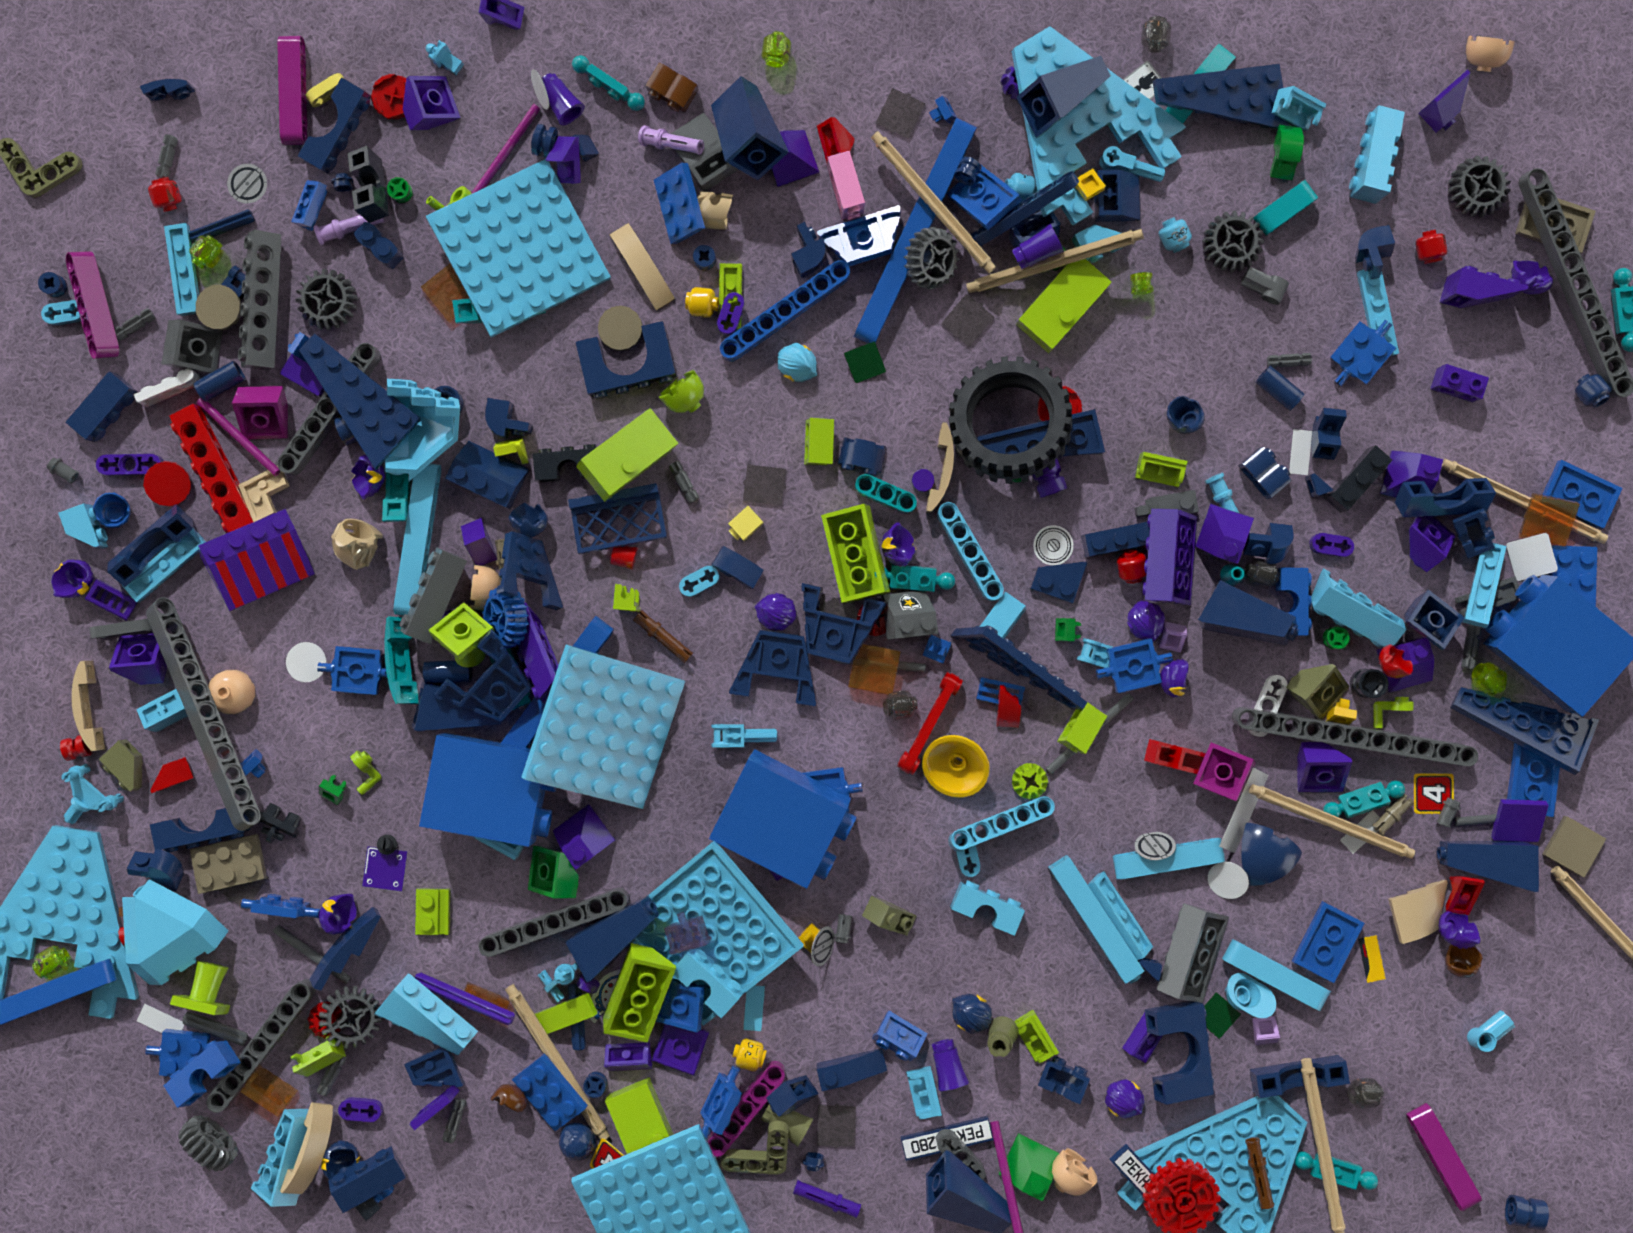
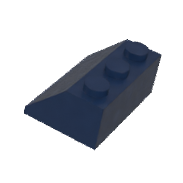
(487, 475)

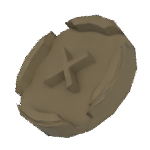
(218, 307)
(620, 328)

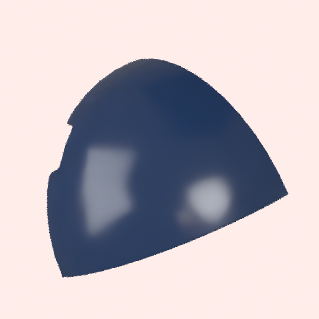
(1265, 855)

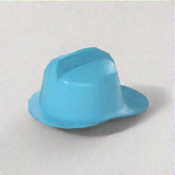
(1250, 996)

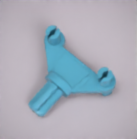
(86, 795)
(563, 975)

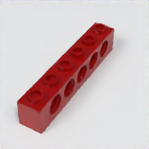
(181, 424)

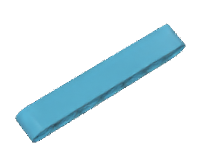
(417, 535)

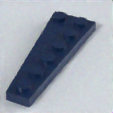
(1084, 440)

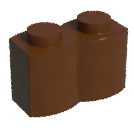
(671, 87)

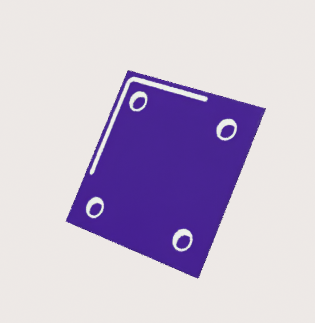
(384, 870)

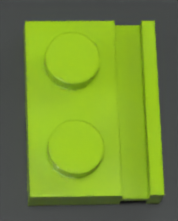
(432, 911)

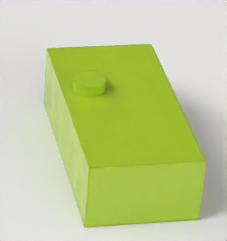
(1063, 303)
(627, 454)
(855, 553)
(638, 1115)

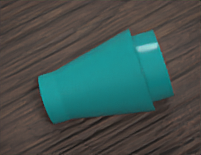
(1227, 574)

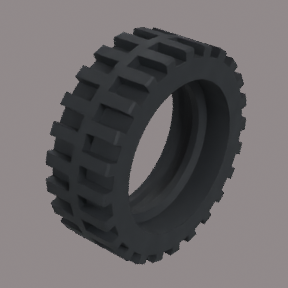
(1011, 375)

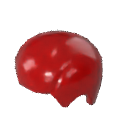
(1393, 664)

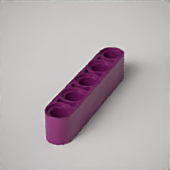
(292, 90)
(92, 304)
(749, 1097)
(1444, 1157)

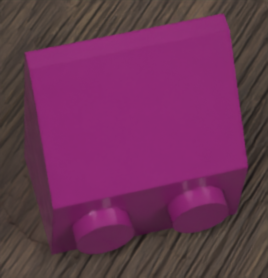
(261, 412)

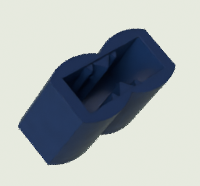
(380, 246)
(1265, 472)

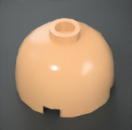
(1488, 52)
(481, 586)
(232, 691)
(1071, 1174)

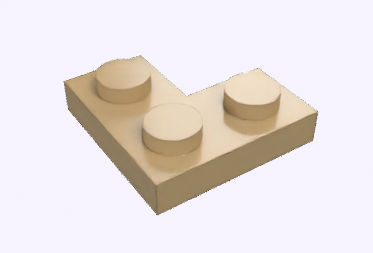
(258, 492)

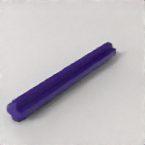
(466, 999)

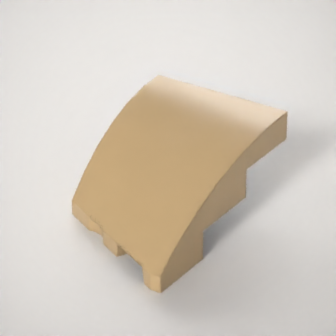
(1418, 911)

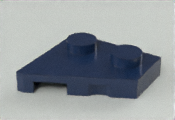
(1059, 580)
(434, 1068)

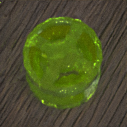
(1141, 283)

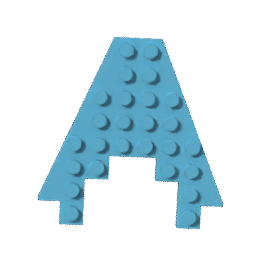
(1111, 104)
(70, 900)
(1222, 1150)

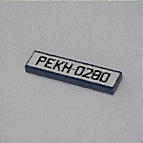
(925, 1144)
(1132, 1167)

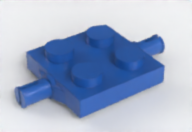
(1363, 352)
(1134, 665)
(355, 670)
(835, 779)
(281, 907)
(177, 1049)
(720, 1103)

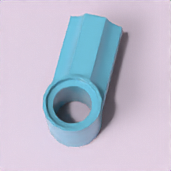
(1492, 1030)

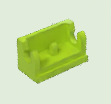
(819, 441)
(1160, 469)
(626, 601)
(1082, 729)
(1035, 1037)
(318, 1058)

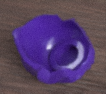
(1530, 274)
(776, 611)
(1146, 620)
(1458, 931)

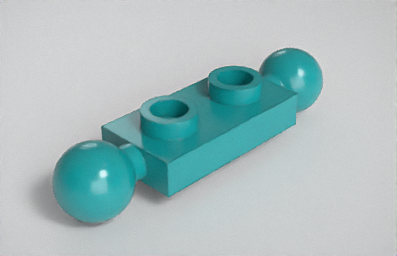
(615, 89)
(1623, 307)
(918, 578)
(1365, 799)
(1345, 1172)

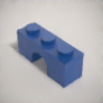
(1297, 583)
(186, 1084)

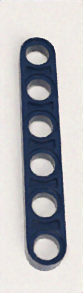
(1027, 207)

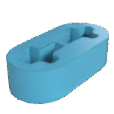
(63, 308)
(697, 576)
(962, 858)

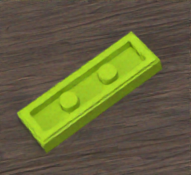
(730, 281)
(567, 1013)

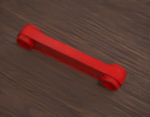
(909, 760)

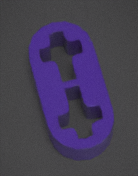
(725, 312)
(1332, 540)
(360, 1104)

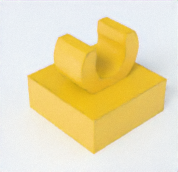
(1089, 185)
(1341, 713)
(808, 935)

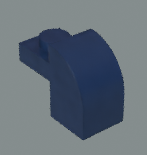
(1373, 246)
(812, 255)
(498, 418)
(1326, 433)
(1272, 545)
(160, 867)

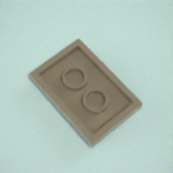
(1577, 217)
(228, 864)

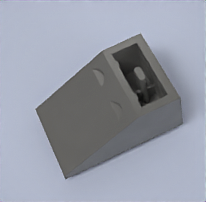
(709, 166)

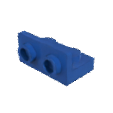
(309, 204)
(899, 1037)

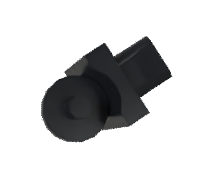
(269, 818)

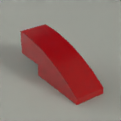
(1174, 756)

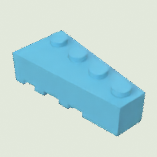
(1377, 155)

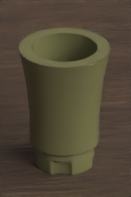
(1002, 1036)
(797, 1124)

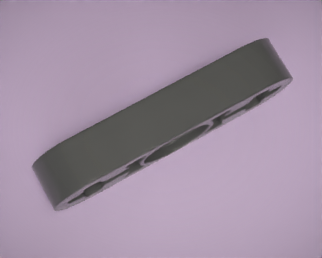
(120, 629)
(959, 1146)

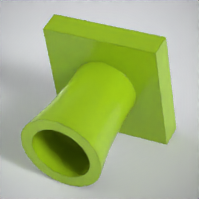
(461, 634)
(204, 990)

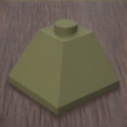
(1318, 688)

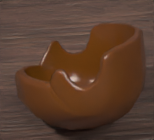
(1463, 961)
(510, 1097)

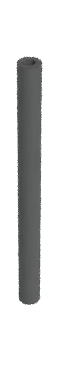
(1114, 711)

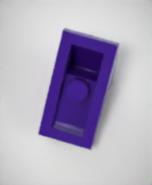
(503, 12)
(566, 154)

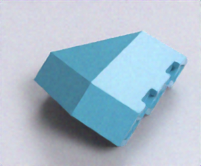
(431, 435)
(166, 932)

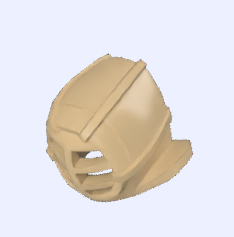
(355, 547)

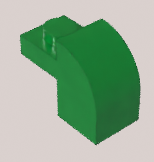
(1288, 152)

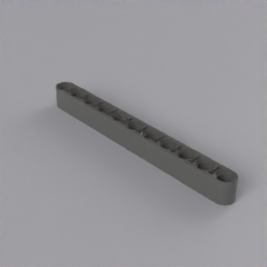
(1566, 279)
(200, 724)
(1365, 736)

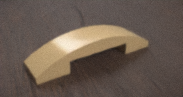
(642, 266)
(945, 441)
(81, 706)
(312, 1149)

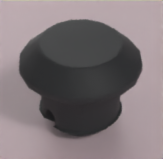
(386, 844)

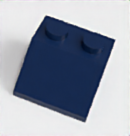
(1433, 619)

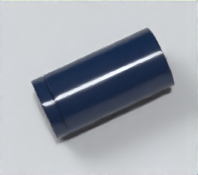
(219, 381)
(1279, 388)
(441, 670)

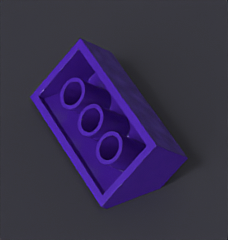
(538, 657)

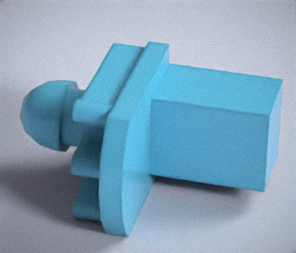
(441, 57)

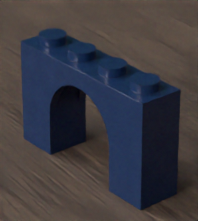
(657, 366)
(1195, 1077)

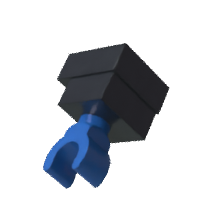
(372, 1205)

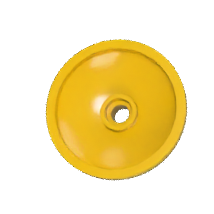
(954, 776)

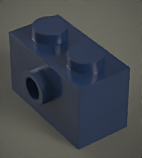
(1031, 226)

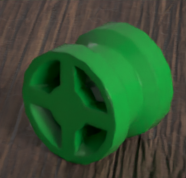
(395, 187)
(1340, 637)

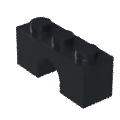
(370, 198)
(548, 463)
(1361, 477)

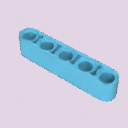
(969, 540)
(1009, 816)
(1185, 856)
(1276, 975)

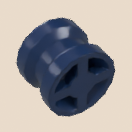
(968, 170)
(707, 261)
(58, 284)
(592, 1087)

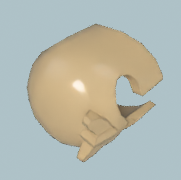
(714, 209)

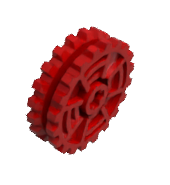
(1181, 1197)

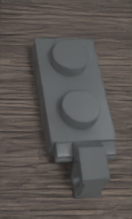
(1183, 501)

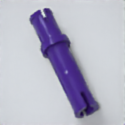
(827, 1199)

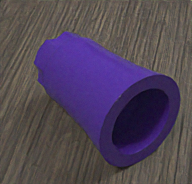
(561, 100)
(1038, 248)
(948, 1065)

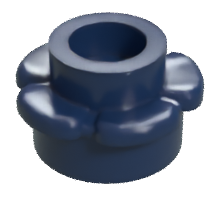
(342, 182)
(814, 1161)

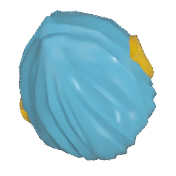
(797, 362)

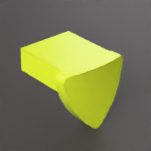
(512, 446)

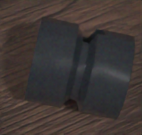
(1368, 683)

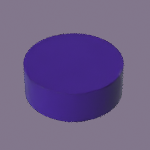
(923, 480)
(589, 987)

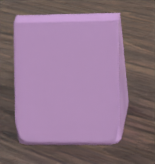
(1173, 637)
(1265, 1030)

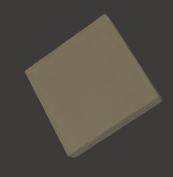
(1574, 846)

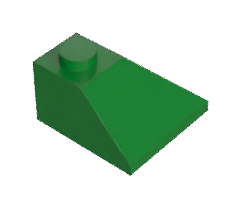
(552, 874)
(1031, 1166)

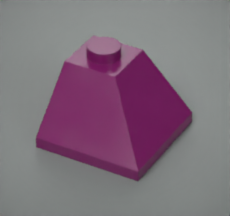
(1224, 772)

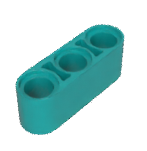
(1285, 207)
(893, 502)

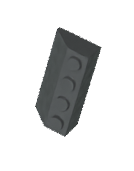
(433, 594)
(1192, 953)

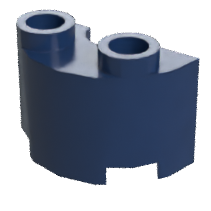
(863, 455)
(1473, 533)
(1064, 1079)

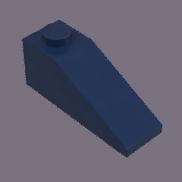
(850, 1069)

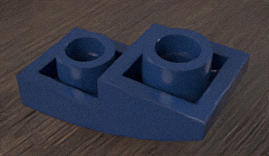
(176, 88)
(737, 566)

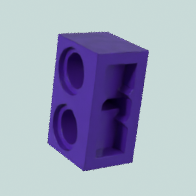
(1459, 383)

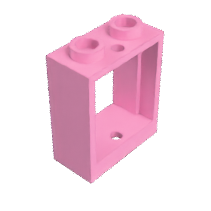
(846, 186)

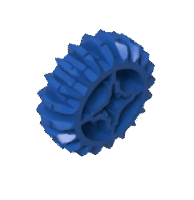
(506, 617)

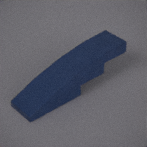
(349, 943)

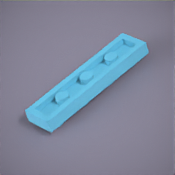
(182, 268)
(1376, 305)
(164, 565)
(1484, 586)
(1120, 915)

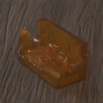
(269, 1091)

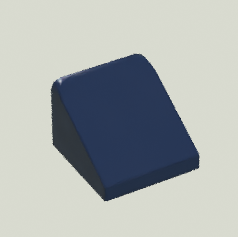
(586, 147)
(1316, 485)
(1152, 966)

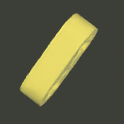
(322, 92)

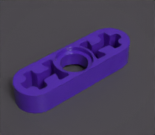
(113, 458)

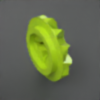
(1019, 783)

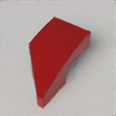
(1008, 709)
(172, 774)

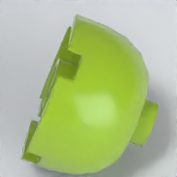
(683, 394)

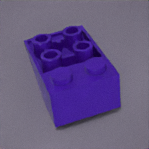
(1471, 288)

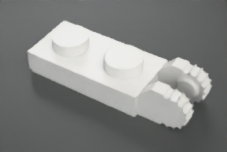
(167, 388)

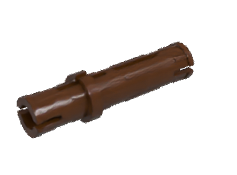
(656, 631)
(1257, 1163)

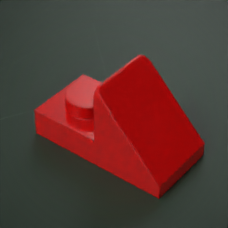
(1464, 894)

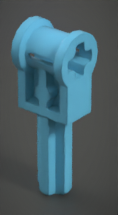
(1128, 163)
(1094, 653)
(735, 735)

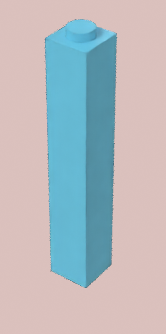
(1096, 919)

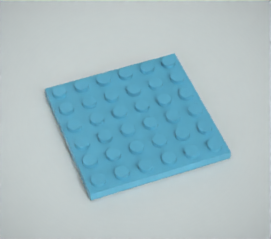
(518, 247)
(603, 728)
(744, 928)
(662, 1190)

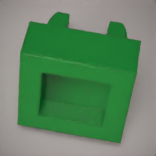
(1066, 629)
(330, 791)

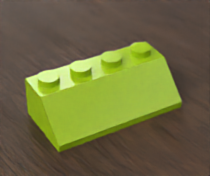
(638, 993)

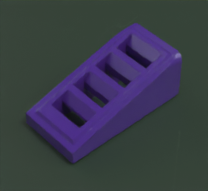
(98, 584)

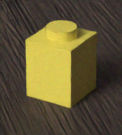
(745, 524)

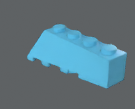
(1356, 611)
(426, 1016)
(281, 1157)

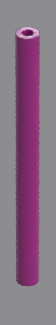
(507, 148)
(239, 437)
(1006, 1177)

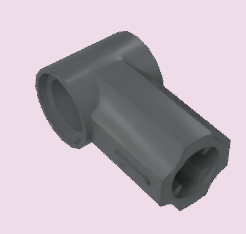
(1269, 287)

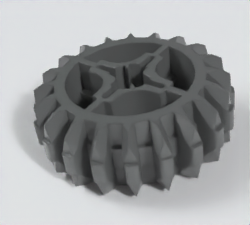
(1496, 191)
(1228, 233)
(938, 259)
(325, 308)
(340, 1022)
(208, 1143)

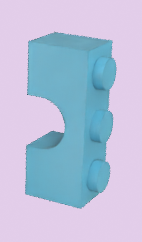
(970, 898)
(697, 966)

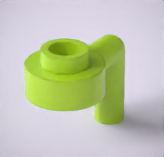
(458, 194)
(1399, 704)
(363, 762)

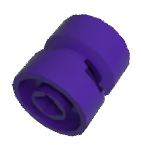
(1050, 481)

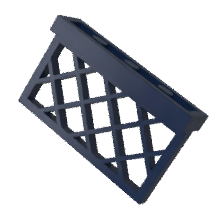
(622, 498)

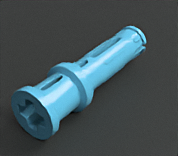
(1221, 492)

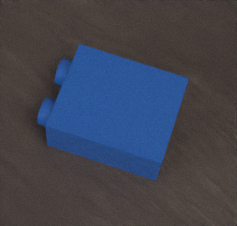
(1560, 643)
(480, 792)
(783, 820)

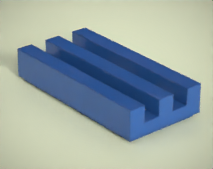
(981, 688)

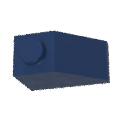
(791, 1095)

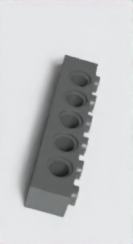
(270, 245)

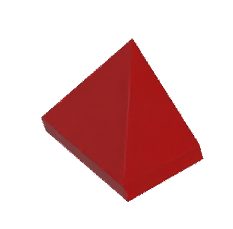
(834, 137)

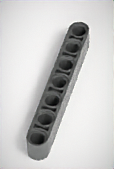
(319, 415)
(546, 929)
(254, 1052)

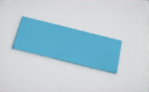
(754, 1008)

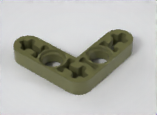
(32, 175)
(738, 1160)

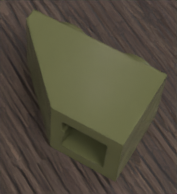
(125, 764)
(888, 915)

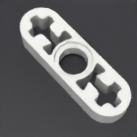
(1276, 702)

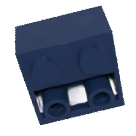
(1120, 197)

